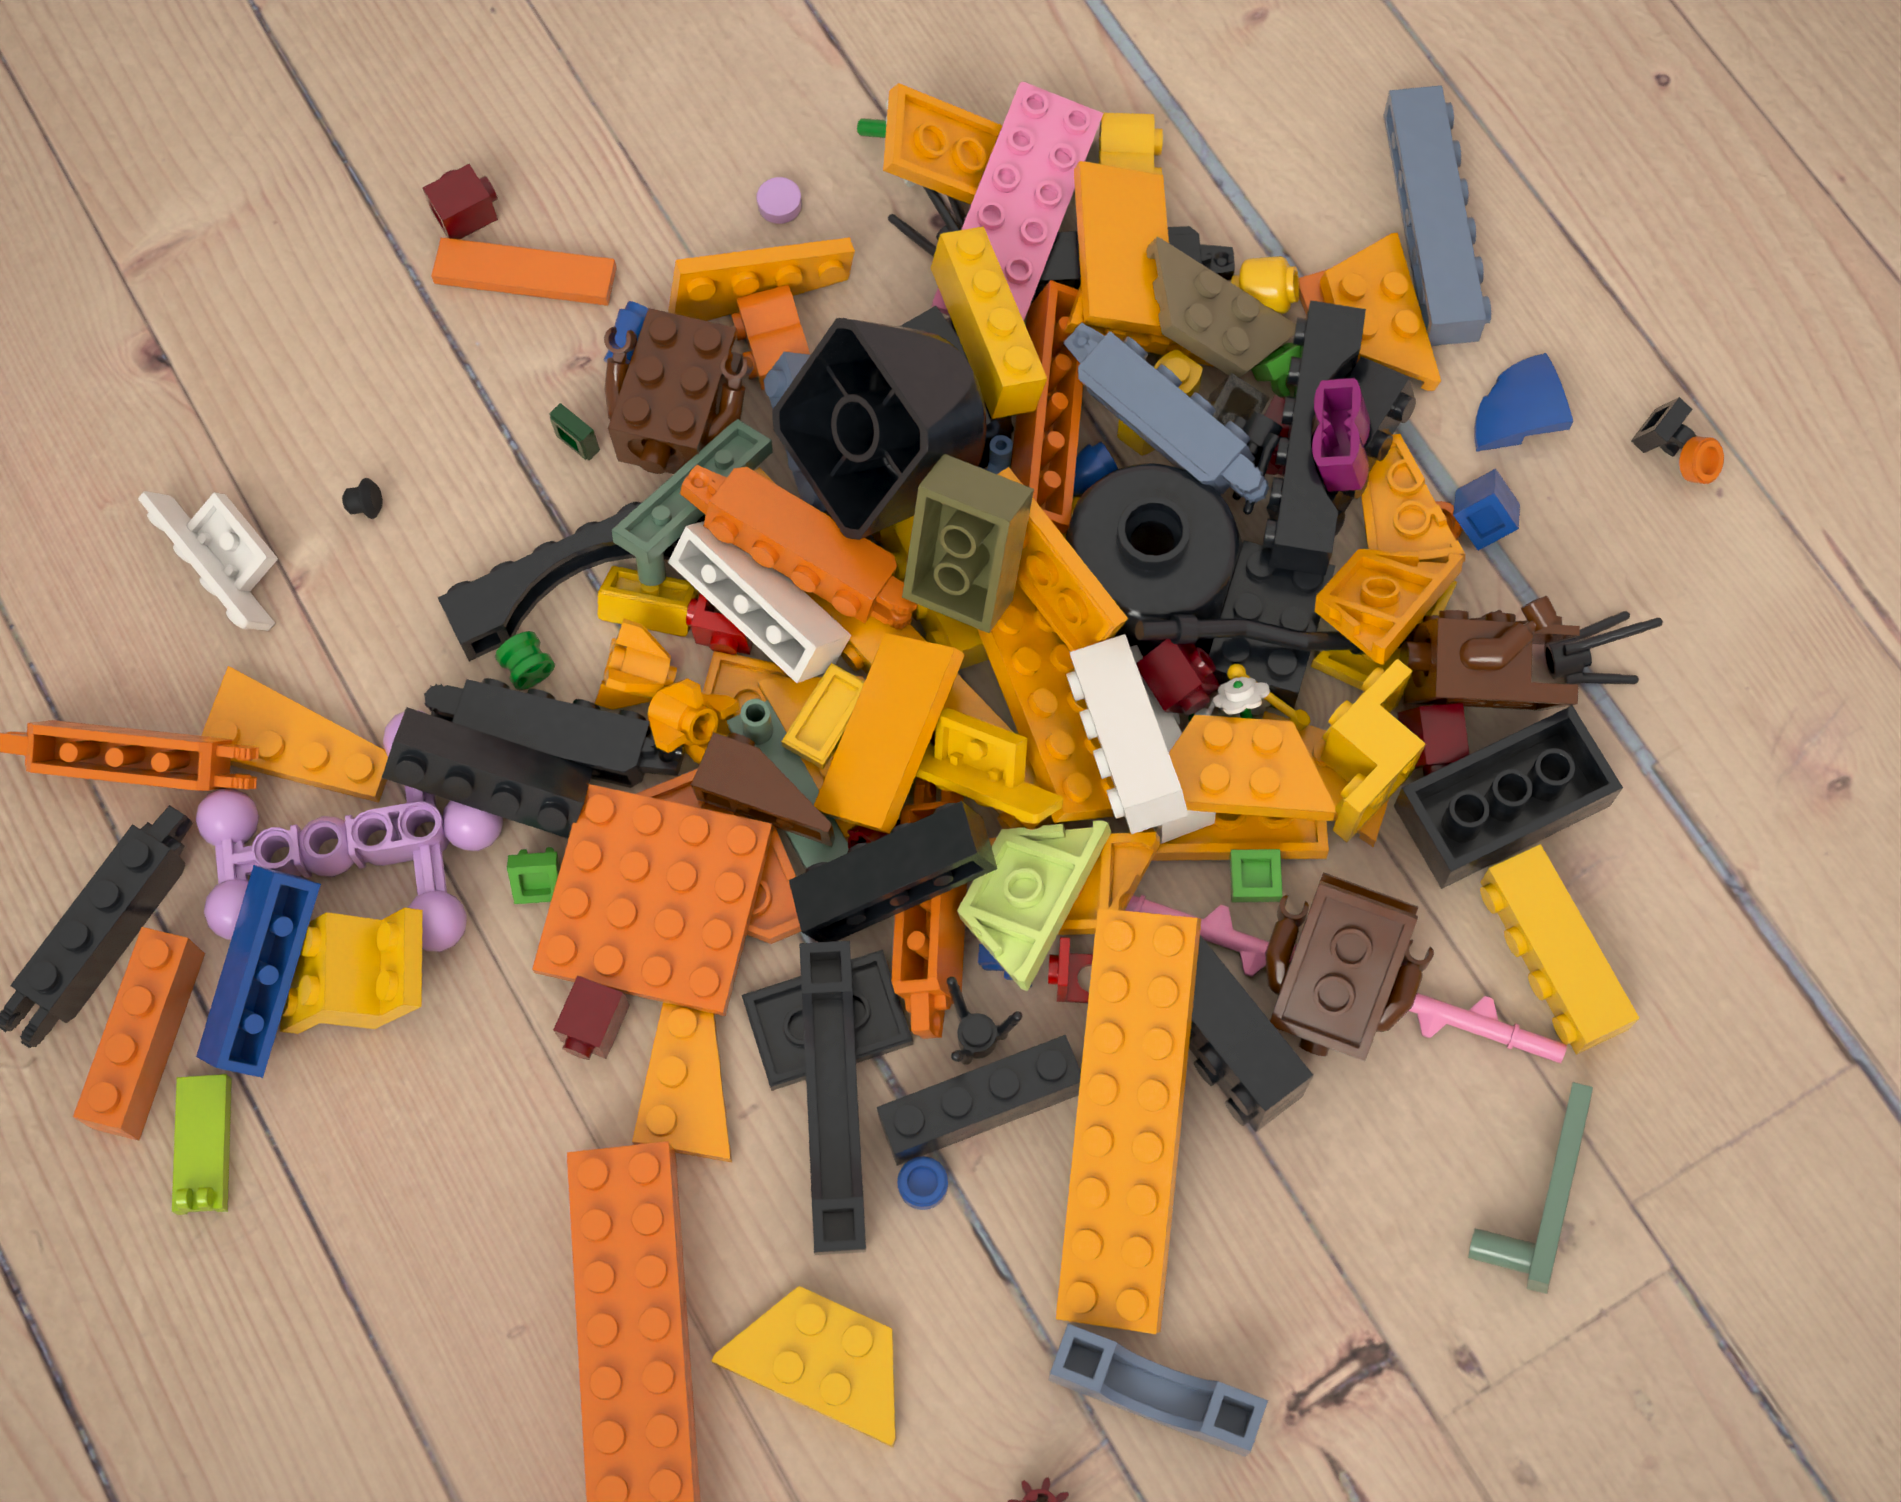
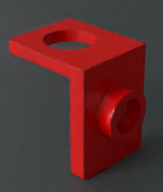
(1064, 973)

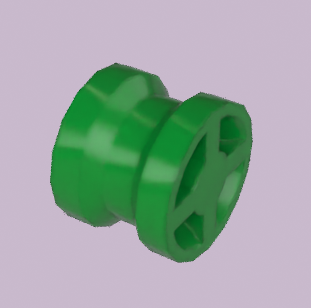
(525, 660)

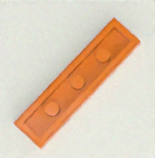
(524, 271)

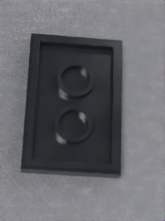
(778, 1020)

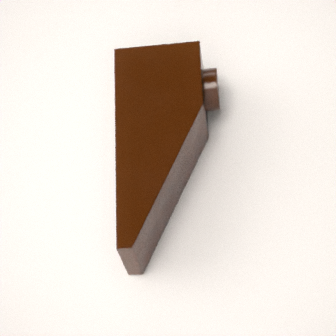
(748, 783)

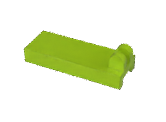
(201, 1144)

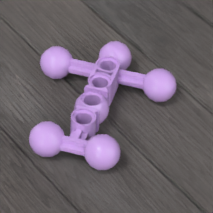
(231, 818)

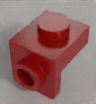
(715, 629)

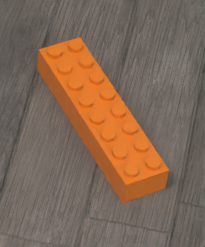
(632, 1325)

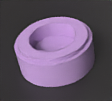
(779, 200)

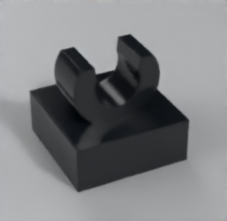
(1665, 428)

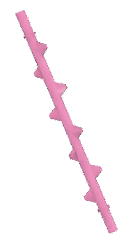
(1431, 1013)

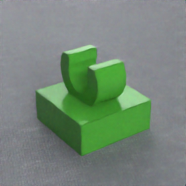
(1276, 368)
(533, 875)
(1255, 875)

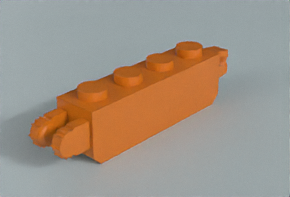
(800, 544)
(130, 755)
(928, 937)

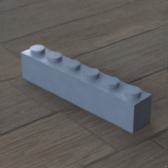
(1435, 215)

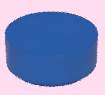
(922, 1183)

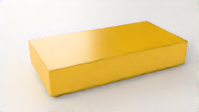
(824, 717)

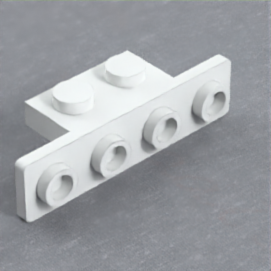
(220, 549)

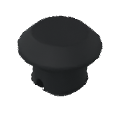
(363, 499)

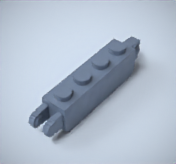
(1164, 415)

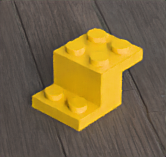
(1370, 748)
(356, 972)

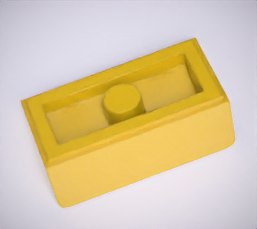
(655, 607)

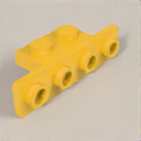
(985, 766)

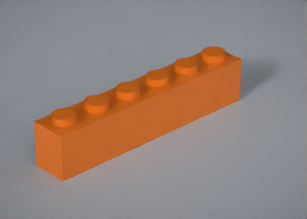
(1048, 437)

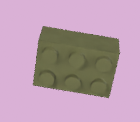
(966, 542)

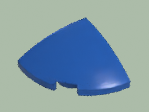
(1522, 404)

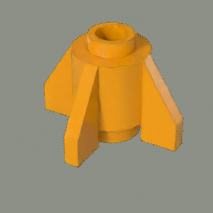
(634, 668)
(687, 717)

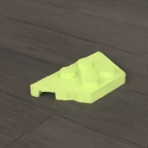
(1031, 893)

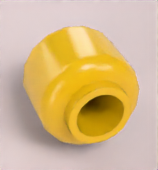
(1270, 282)

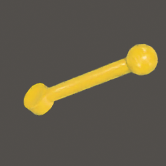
(1299, 717)

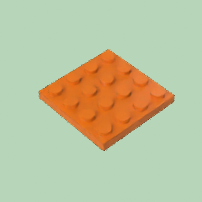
(654, 899)

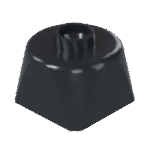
(876, 418)
(1157, 545)

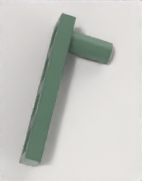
(667, 513)
(763, 727)
(1540, 1257)

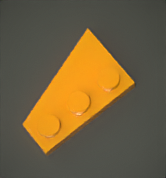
(684, 1087)

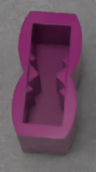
(1341, 434)

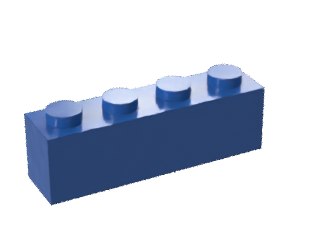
(258, 971)

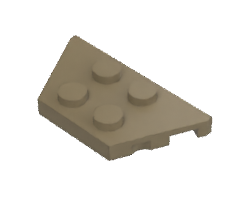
(1213, 314)

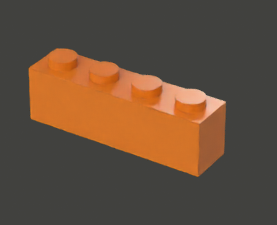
(139, 1034)

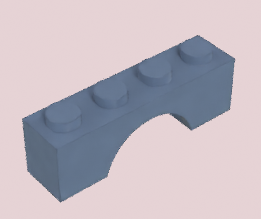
(1155, 1392)

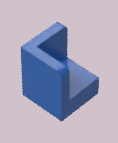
(1486, 509)

